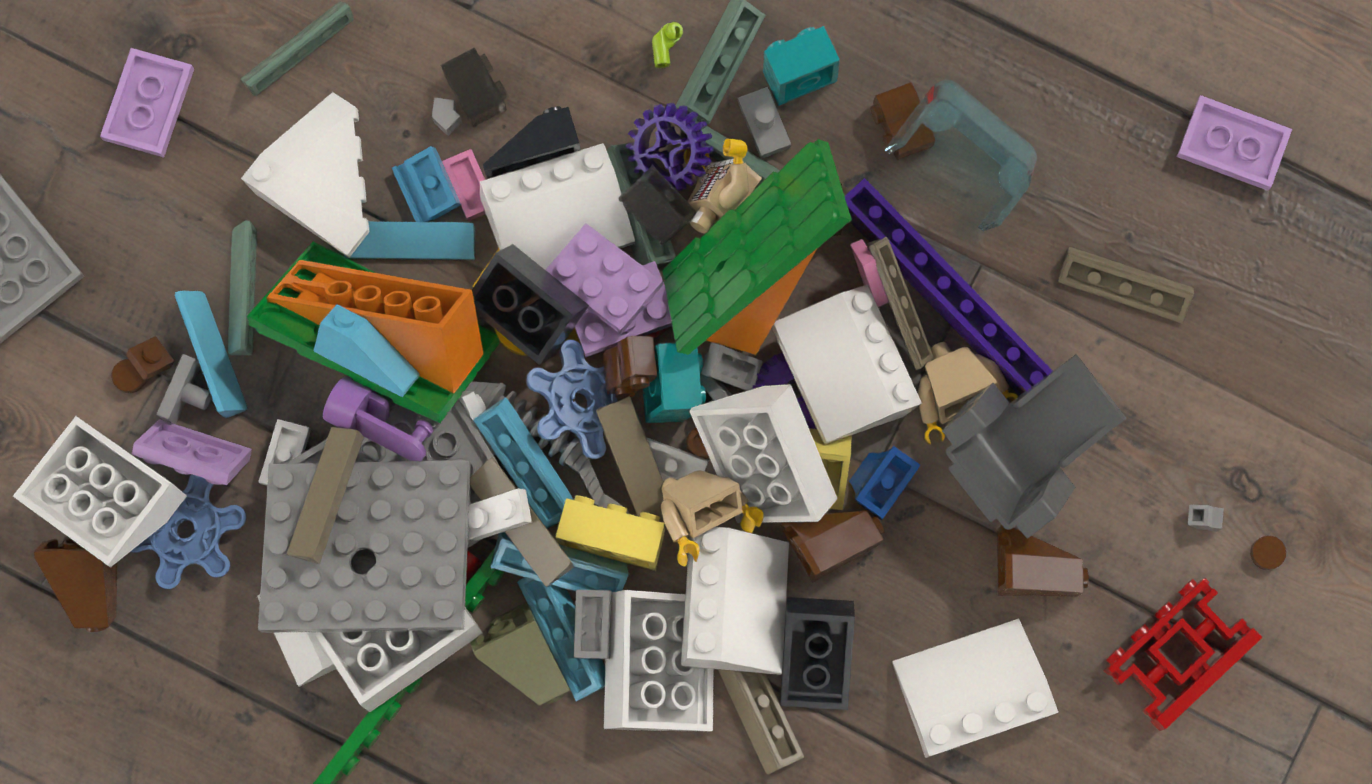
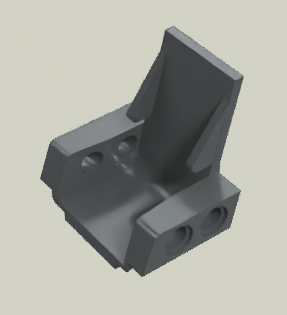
(1014, 450)

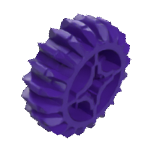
(673, 160)

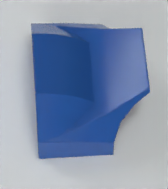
(882, 480)

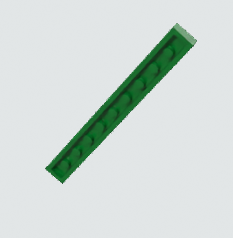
(367, 731)

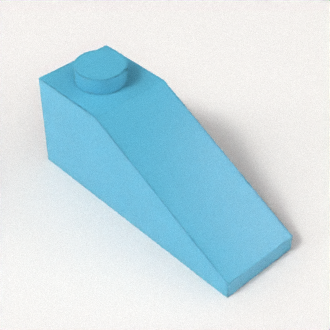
(363, 350)

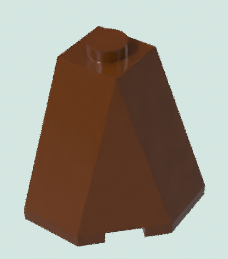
(832, 540)
(1036, 567)
(80, 583)

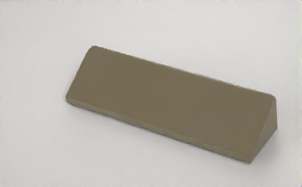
(1126, 285)
(900, 303)
(633, 456)
(325, 494)
(531, 539)
(762, 718)

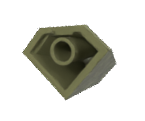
(522, 655)

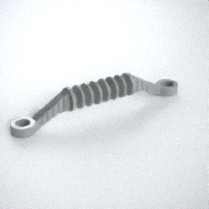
(571, 451)

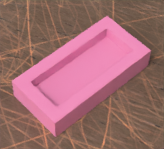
(466, 179)
(869, 272)

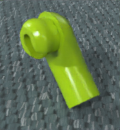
(664, 41)

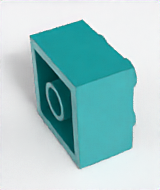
(800, 64)
(676, 385)

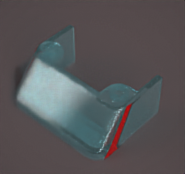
(951, 105)

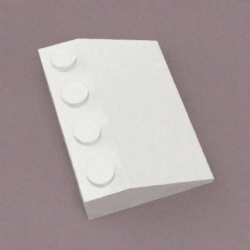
(551, 202)
(846, 364)
(769, 451)
(98, 493)
(736, 602)
(386, 662)
(644, 668)
(974, 687)

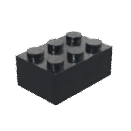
(526, 304)

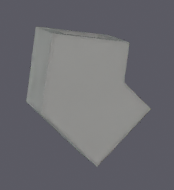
(445, 115)
(1205, 517)

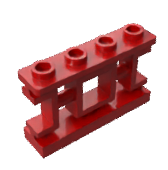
(1199, 672)

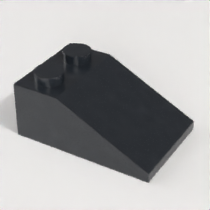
(539, 141)
(817, 653)

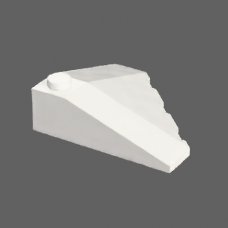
(316, 175)

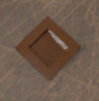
(150, 358)

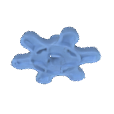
(560, 391)
(202, 545)

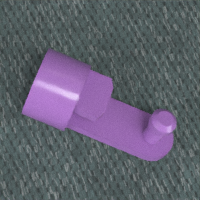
(362, 409)

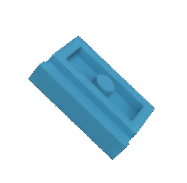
(426, 185)

